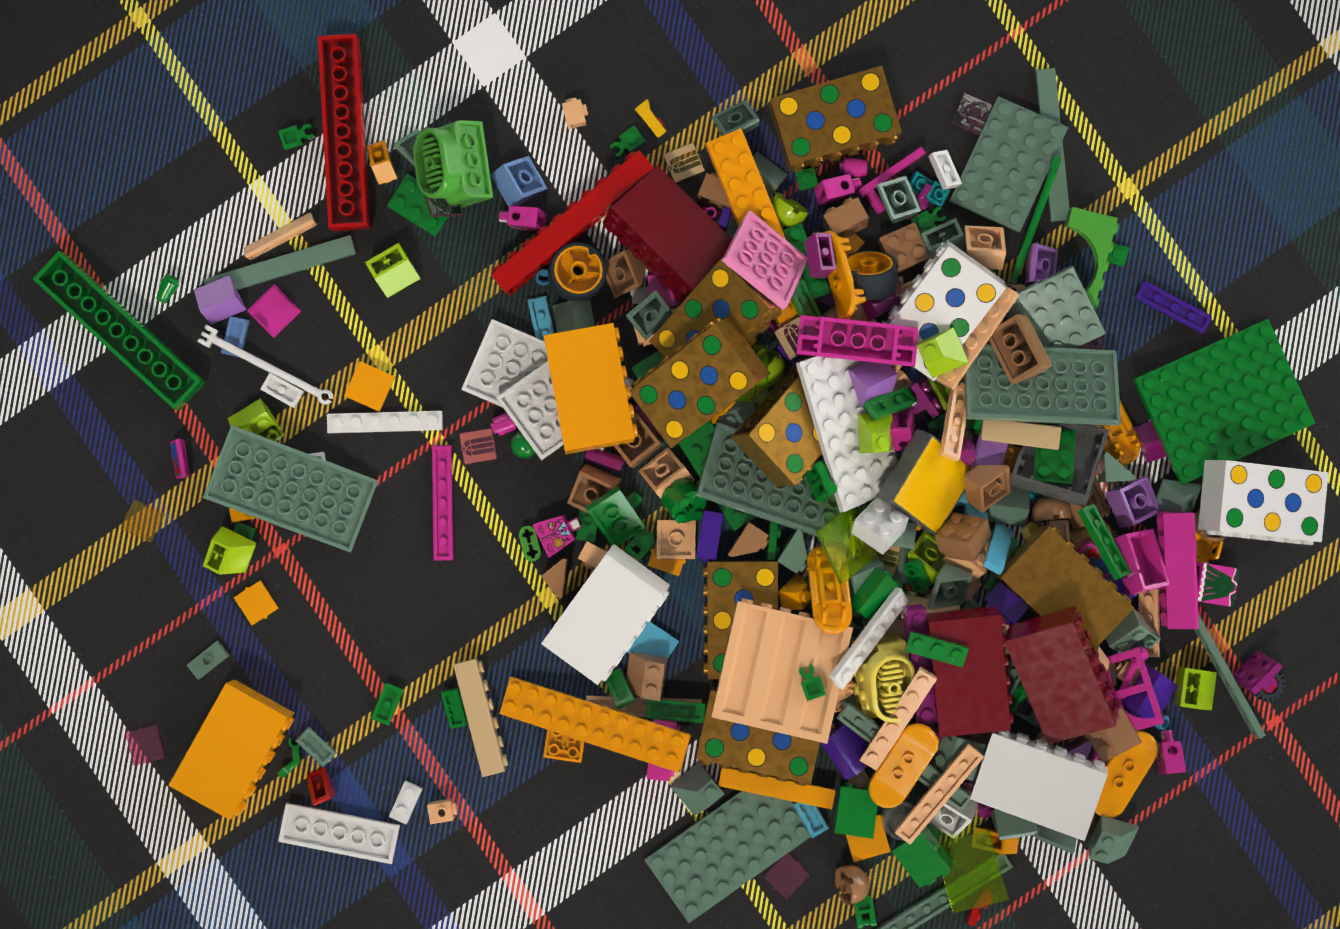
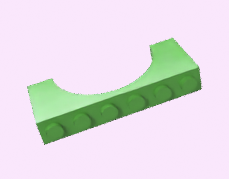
(1098, 233)

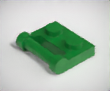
(820, 476)

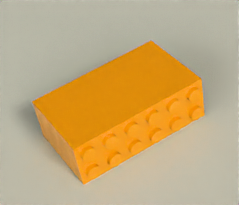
(590, 388)
(232, 749)

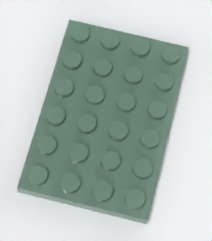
(1008, 164)

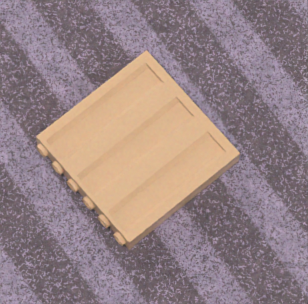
(762, 674)

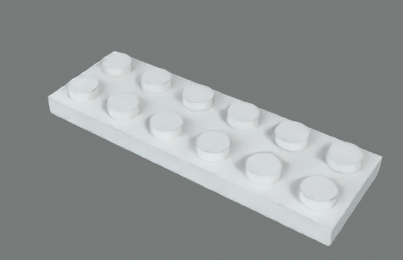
(339, 833)

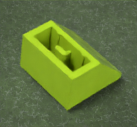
(392, 270)
(257, 420)
(229, 552)
(1195, 688)

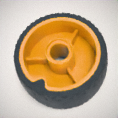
(873, 273)
(573, 286)

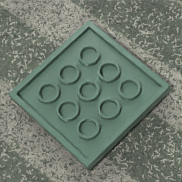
(1059, 310)

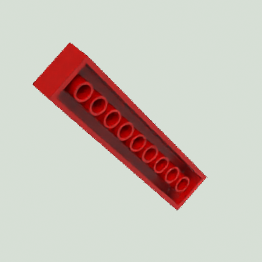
(344, 132)
(572, 224)

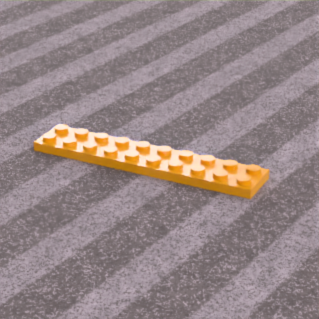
(744, 187)
(595, 724)

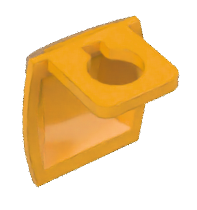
(1204, 549)

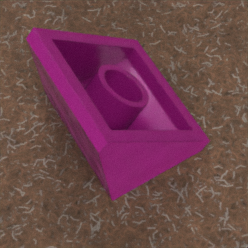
(1149, 442)

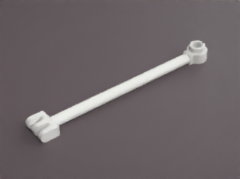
(212, 338)

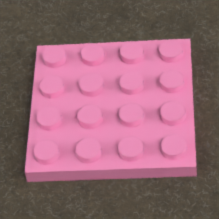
(765, 259)

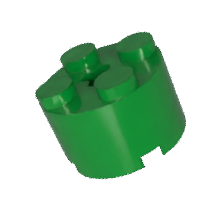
(682, 502)

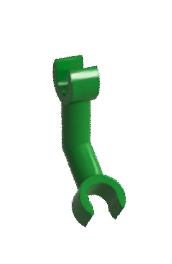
(293, 763)

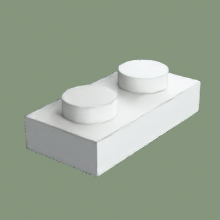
(945, 169)
(282, 390)
(405, 802)

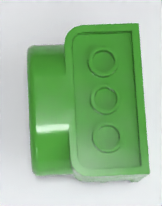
(453, 163)

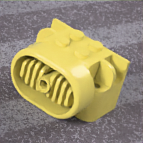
(883, 678)

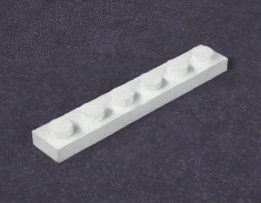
(385, 422)
(868, 638)

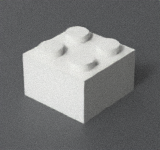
(880, 525)

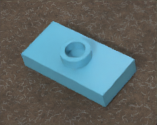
(811, 819)

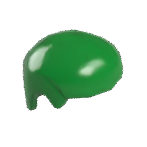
(520, 446)

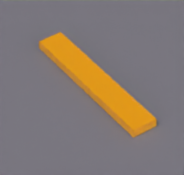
(771, 787)

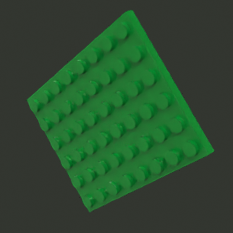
(1224, 400)

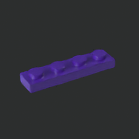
(1173, 307)

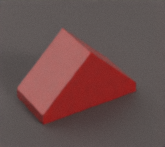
(320, 786)

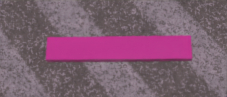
(442, 502)

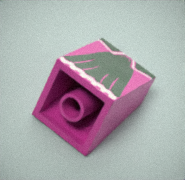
(1216, 584)

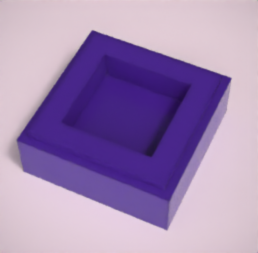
(725, 218)

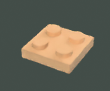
(675, 539)

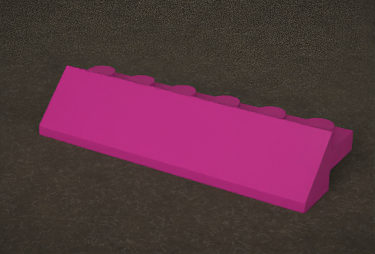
(857, 340)
(1178, 551)

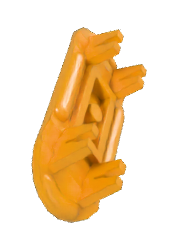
(841, 280)
(1122, 440)
(829, 599)
(903, 765)
(1125, 776)

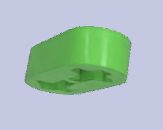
(534, 541)

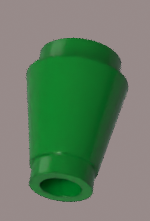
(167, 287)

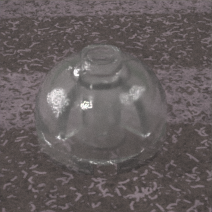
(894, 816)

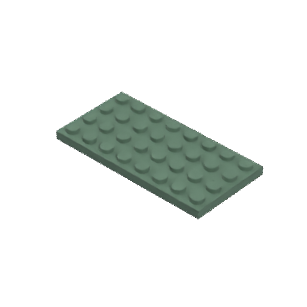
(1075, 390)
(738, 483)
(290, 489)
(726, 850)

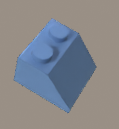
(518, 181)

